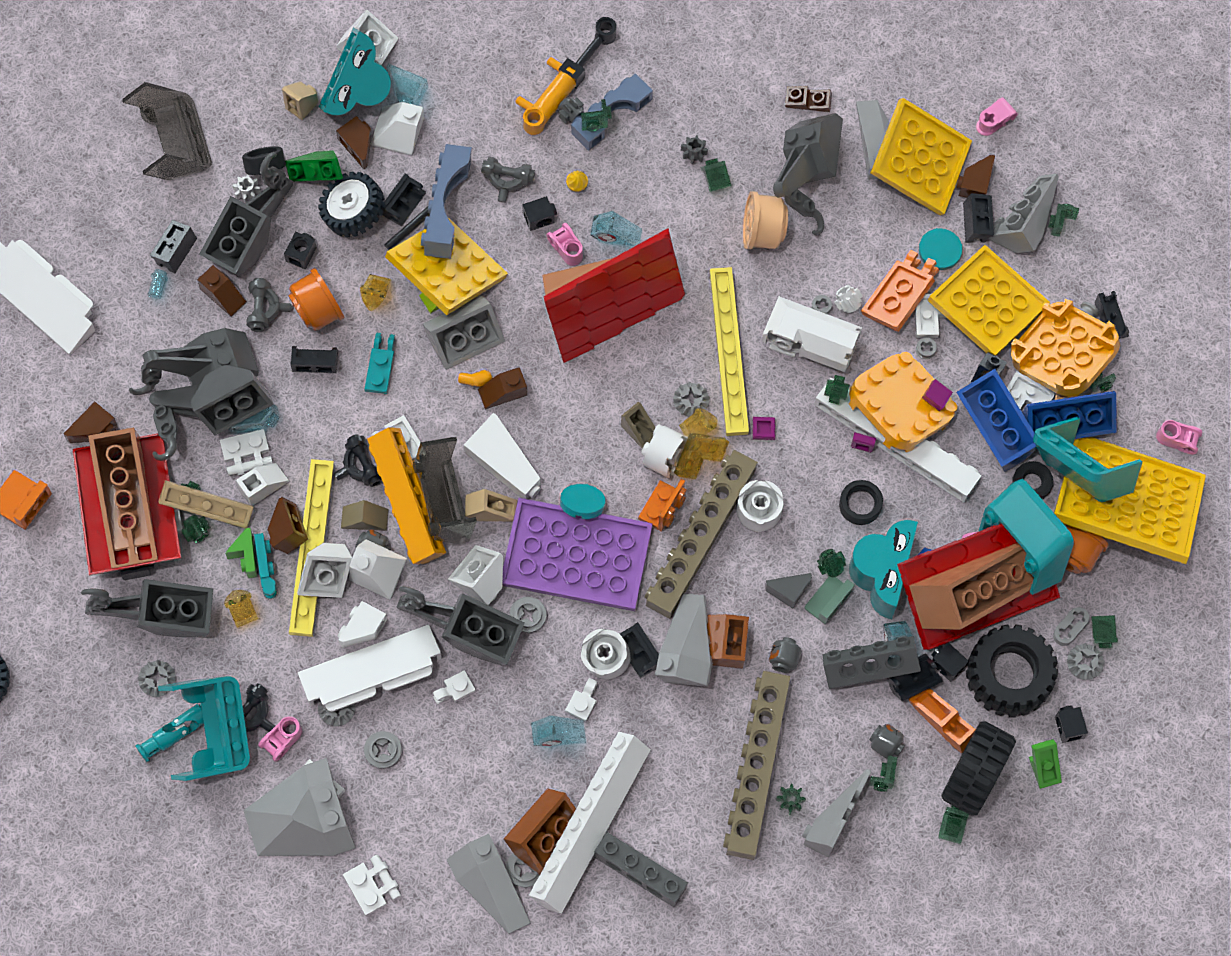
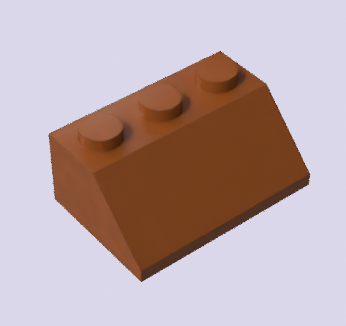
(540, 829)

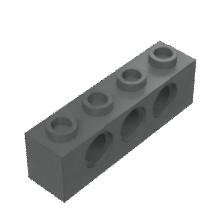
(863, 671)
(640, 869)

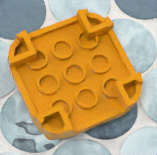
(1065, 349)
(894, 404)

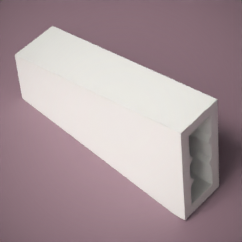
(502, 457)

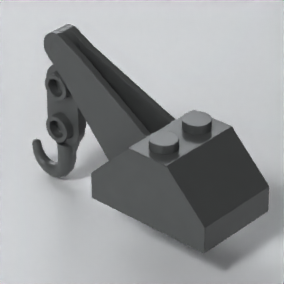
(810, 156)
(245, 228)
(198, 358)
(219, 401)
(163, 608)
(471, 626)

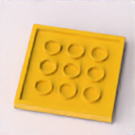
(921, 156)
(445, 280)
(988, 301)

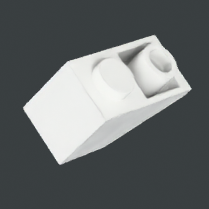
(261, 482)
(363, 627)

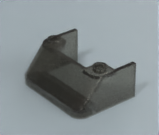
(177, 128)
(442, 492)

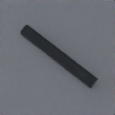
(406, 230)

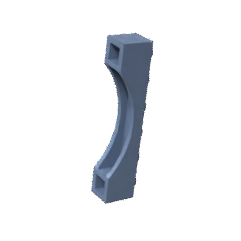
(454, 169)

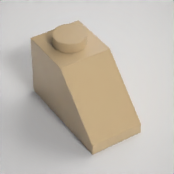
(299, 99)
(490, 506)

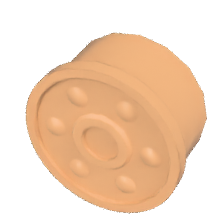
(764, 221)

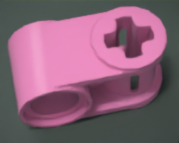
(995, 117)
(565, 241)
(1184, 436)
(280, 739)

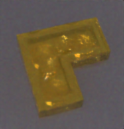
(696, 450)

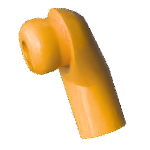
(476, 379)

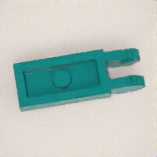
(380, 366)
(265, 568)

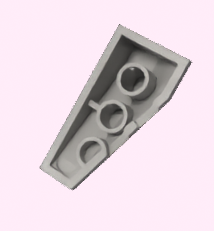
(873, 128)
(1027, 222)
(686, 647)
(830, 823)
(485, 877)

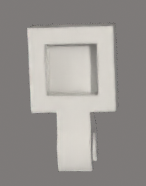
(457, 687)
(582, 703)

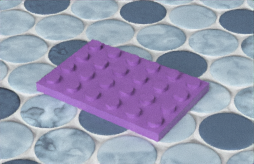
(576, 557)

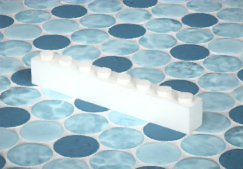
(926, 458)
(589, 822)

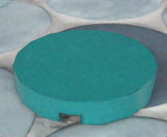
(942, 247)
(582, 501)

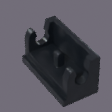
(403, 200)
(978, 218)
(174, 246)
(1110, 311)
(314, 360)
(642, 652)
(914, 683)

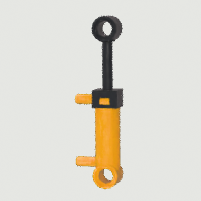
(568, 78)

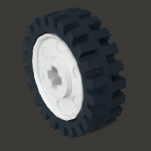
(351, 204)

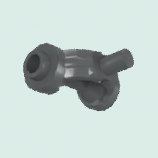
(493, 169)
(258, 319)

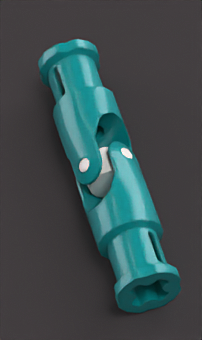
(165, 738)

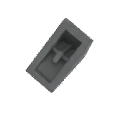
(788, 588)

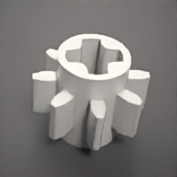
(251, 185)
(848, 299)

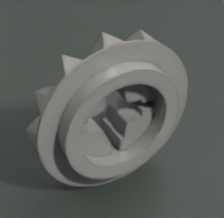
(683, 405)
(529, 604)
(149, 670)
(1084, 671)
(332, 719)
(382, 738)
(513, 871)

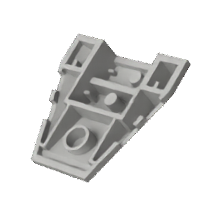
(300, 816)

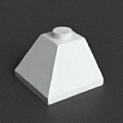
(378, 33)
(398, 127)
(376, 568)
(325, 571)
(480, 574)

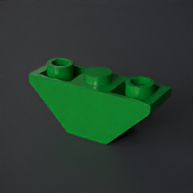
(314, 167)

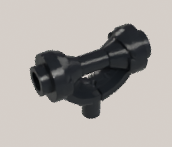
(356, 447)
(257, 697)

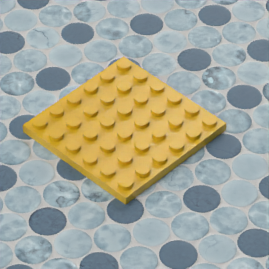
(1153, 518)

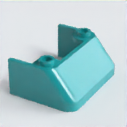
(1058, 451)
(1035, 529)
(223, 726)

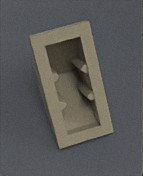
(638, 424)
(364, 516)

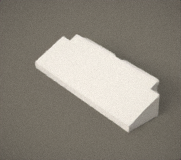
(44, 299)
(360, 673)

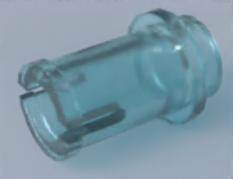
(157, 283)

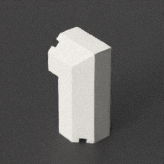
(811, 334)

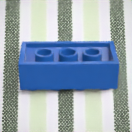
(1095, 412)
(999, 419)

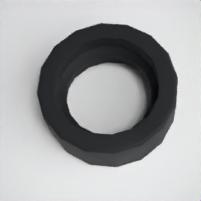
(253, 159)
(853, 517)

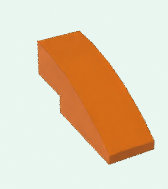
(943, 718)

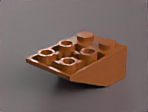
(727, 639)

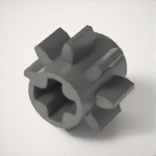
(570, 109)
(696, 154)

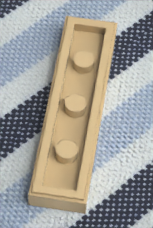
(205, 504)

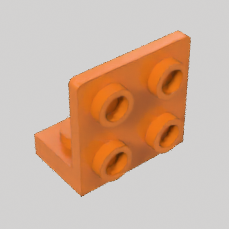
(22, 499)
(663, 504)

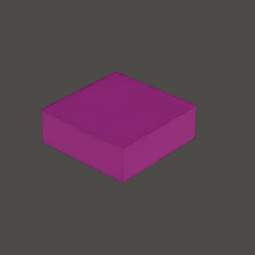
(937, 395)
(763, 428)
(863, 442)

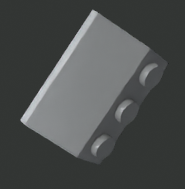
(464, 332)

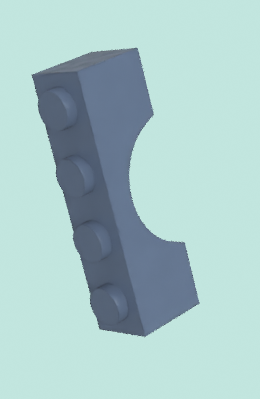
(630, 95)

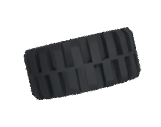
(1001, 697)
(978, 768)

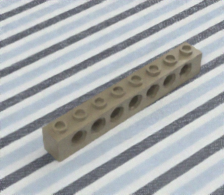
(667, 602)
(777, 686)

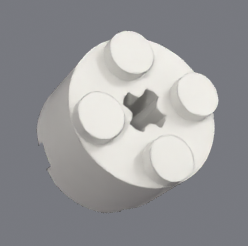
(664, 450)
(760, 493)
(593, 658)

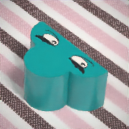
(356, 77)
(876, 567)

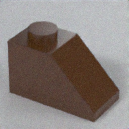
(356, 139)
(976, 177)
(221, 290)
(503, 388)
(91, 422)
(286, 527)

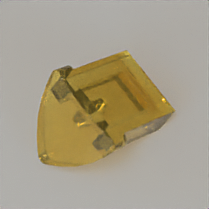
(374, 291)
(699, 422)
(240, 607)

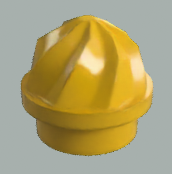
(577, 181)

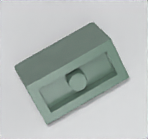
(829, 598)

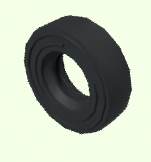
(1041, 471)

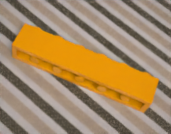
(405, 494)

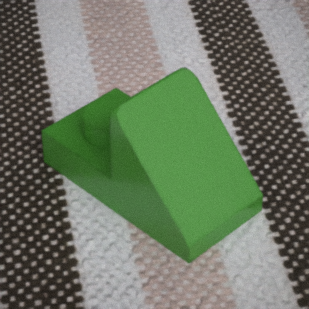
(244, 547)
(1046, 763)

